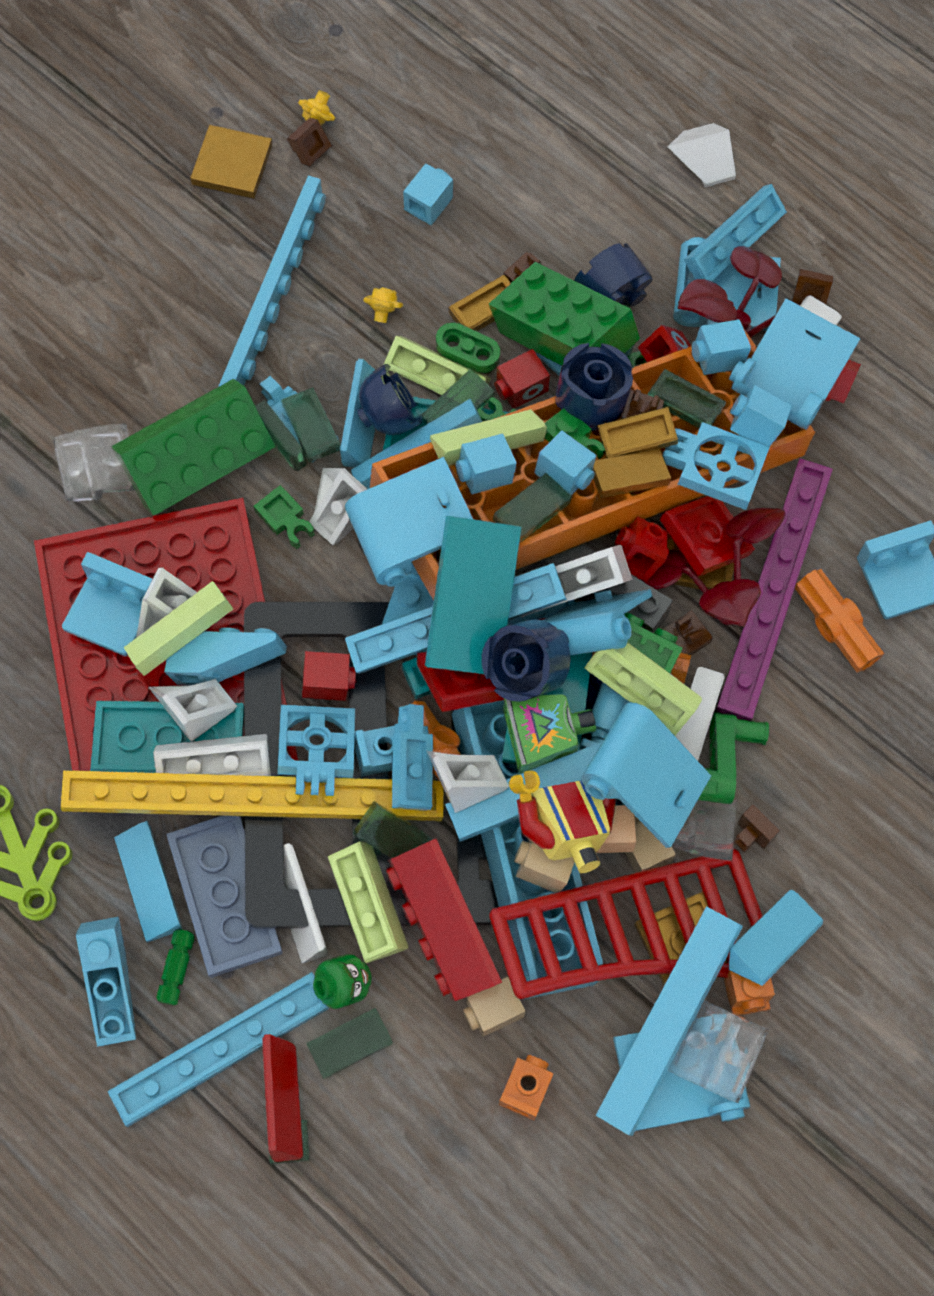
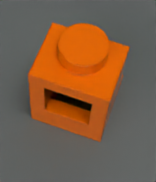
(746, 995)
(523, 1101)

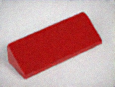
(282, 1099)

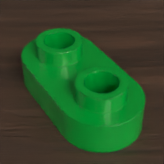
(470, 346)

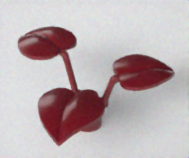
(712, 300)
(727, 600)

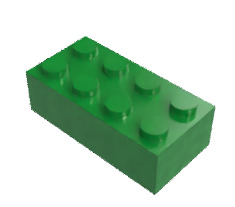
(558, 314)
(193, 446)

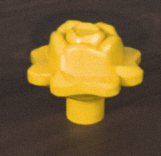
(317, 108)
(383, 302)

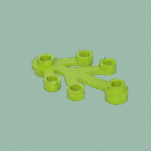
(22, 860)

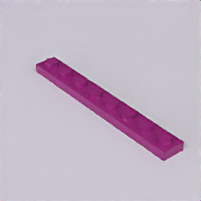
(777, 586)

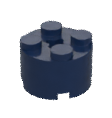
(617, 275)
(594, 384)
(526, 659)

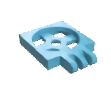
(687, 455)
(315, 769)

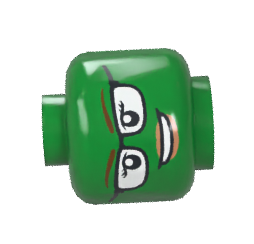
(342, 981)

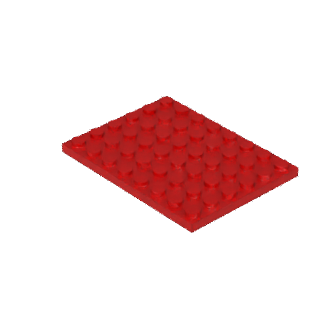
(190, 544)

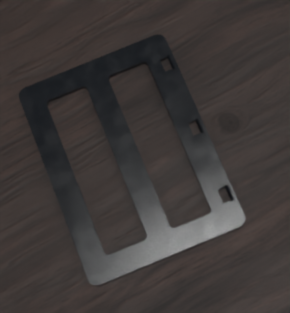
(266, 898)

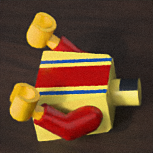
(563, 819)

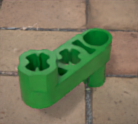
(723, 733)

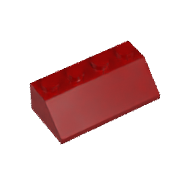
(444, 921)

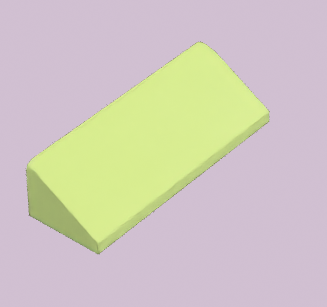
(425, 365)
(518, 429)
(178, 628)
(645, 683)
(368, 902)

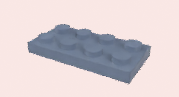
(213, 883)

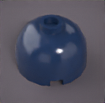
(387, 403)

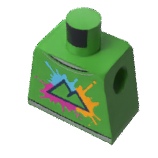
(544, 729)

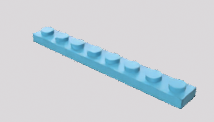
(276, 283)

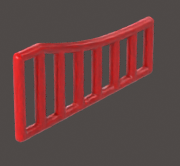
(603, 893)

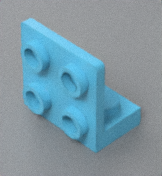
(900, 569)
(107, 604)

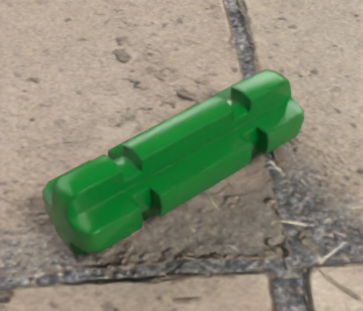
(175, 967)

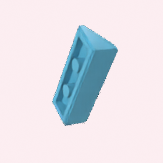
(356, 437)
(148, 882)
(774, 938)

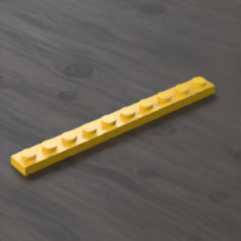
(230, 796)

